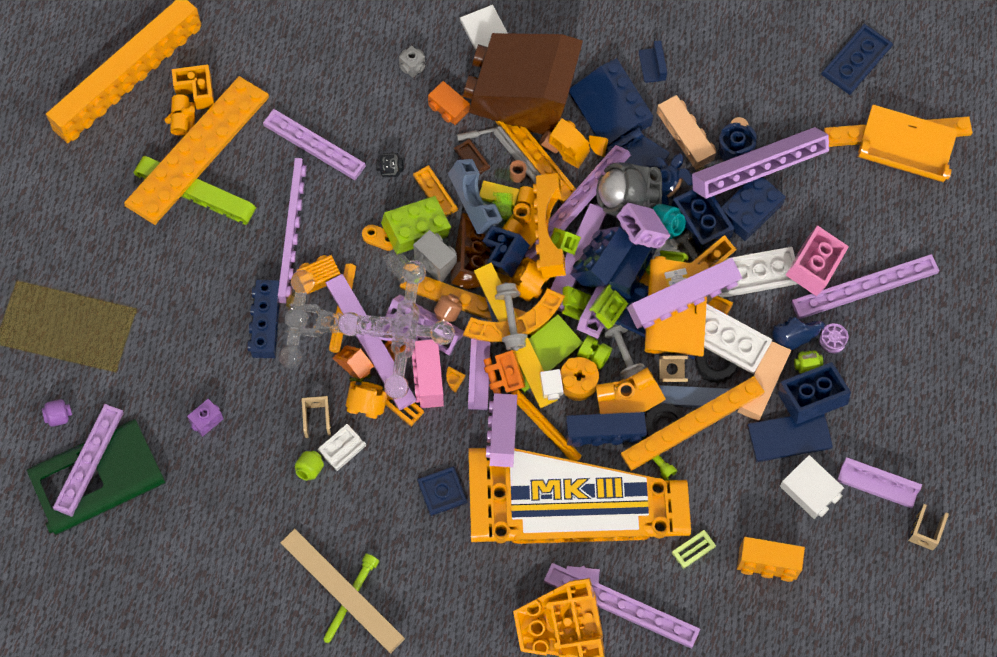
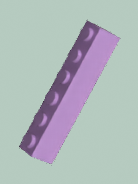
(684, 293)

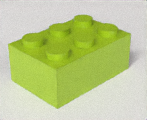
(409, 223)

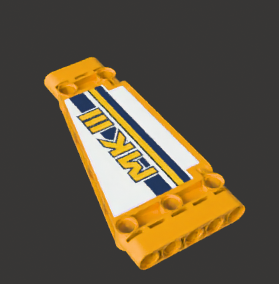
(571, 502)

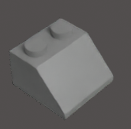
(435, 255)

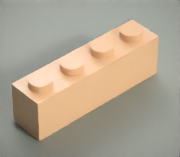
(686, 132)
(767, 376)

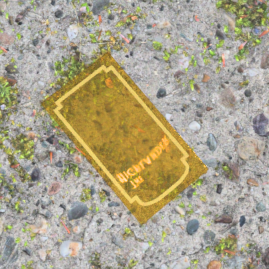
(66, 326)

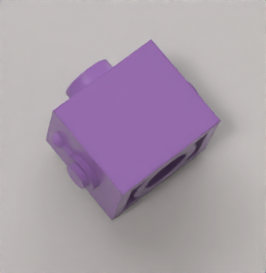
(205, 417)

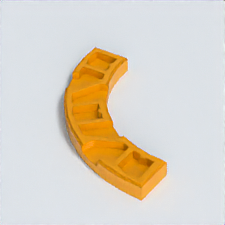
(525, 323)

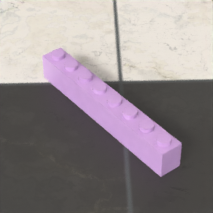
(760, 162)

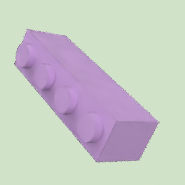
(503, 430)

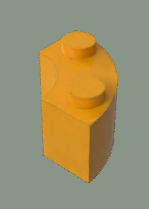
(569, 143)

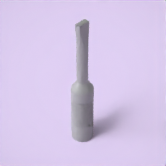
(472, 134)

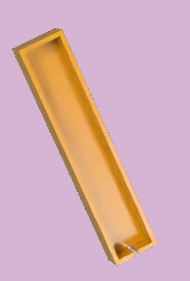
(124, 70)

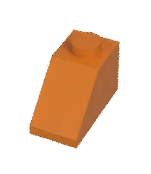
(354, 361)

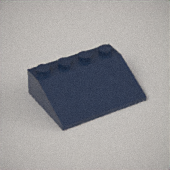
(611, 102)

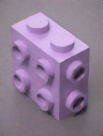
(643, 226)

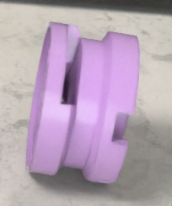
(833, 339)

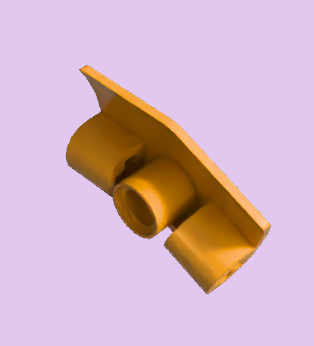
(525, 224)
(642, 397)

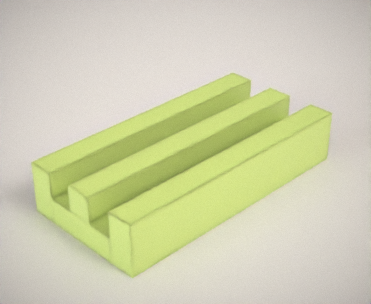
(680, 558)

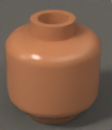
(448, 308)

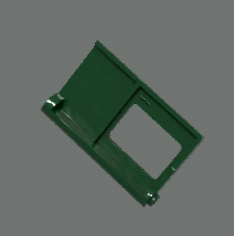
(124, 469)

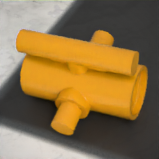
(181, 116)

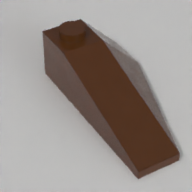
(470, 254)

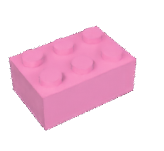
(817, 260)
(427, 374)

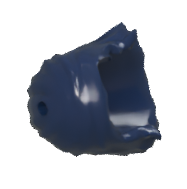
(796, 333)

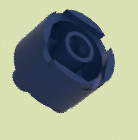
(736, 141)

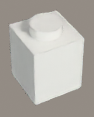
(551, 384)

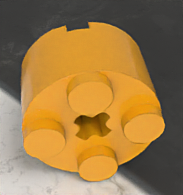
(528, 280)
(581, 368)
(366, 398)

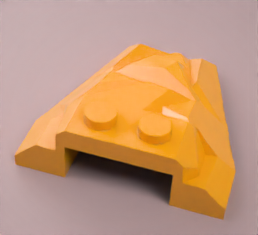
(562, 622)

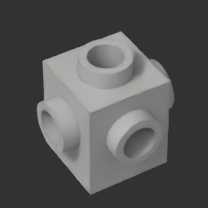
(412, 61)

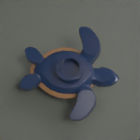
(671, 175)

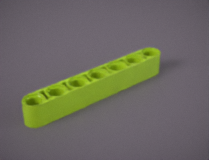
(206, 195)

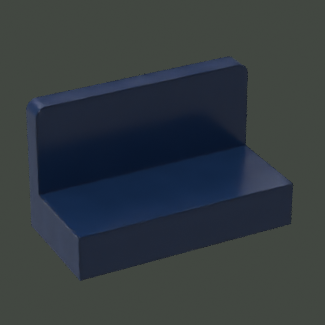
(653, 63)

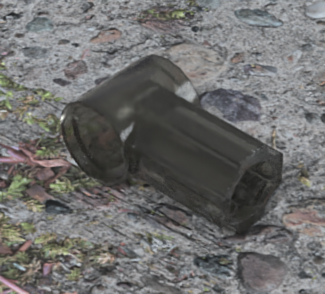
(686, 245)

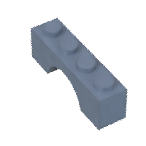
(465, 180)

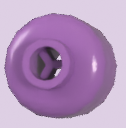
(56, 412)

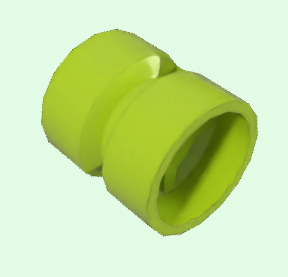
(594, 351)

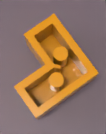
(194, 81)

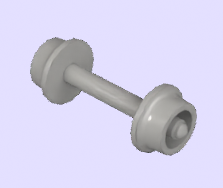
(617, 331)
(514, 340)

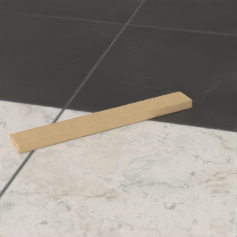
(343, 591)

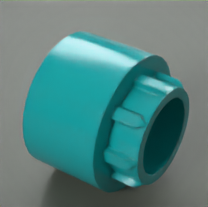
(671, 219)

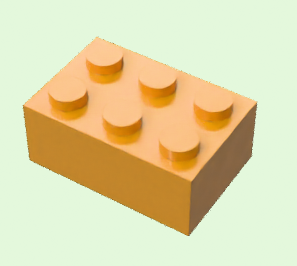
(770, 559)

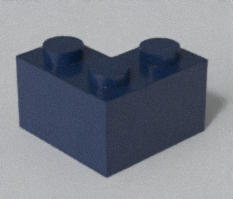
(507, 250)

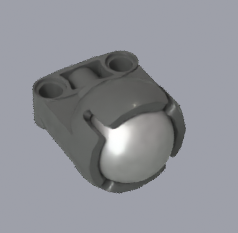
(628, 184)

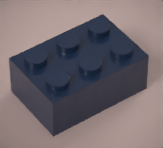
(753, 206)
(703, 219)
(601, 257)
(814, 393)

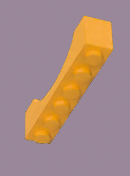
(551, 258)

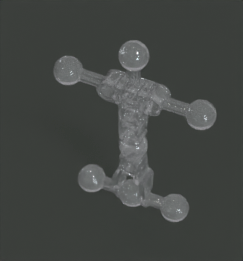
(352, 324)

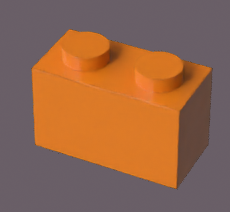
(448, 103)

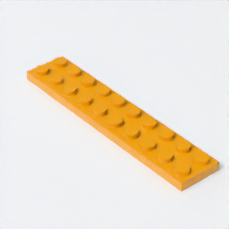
(196, 150)

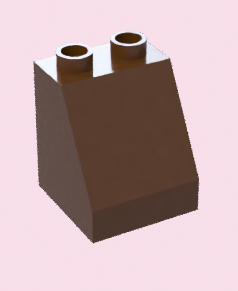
(523, 79)

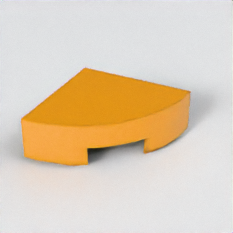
(598, 145)
(454, 378)

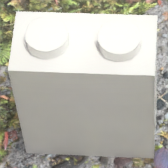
(812, 487)

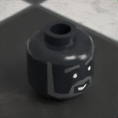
(390, 165)

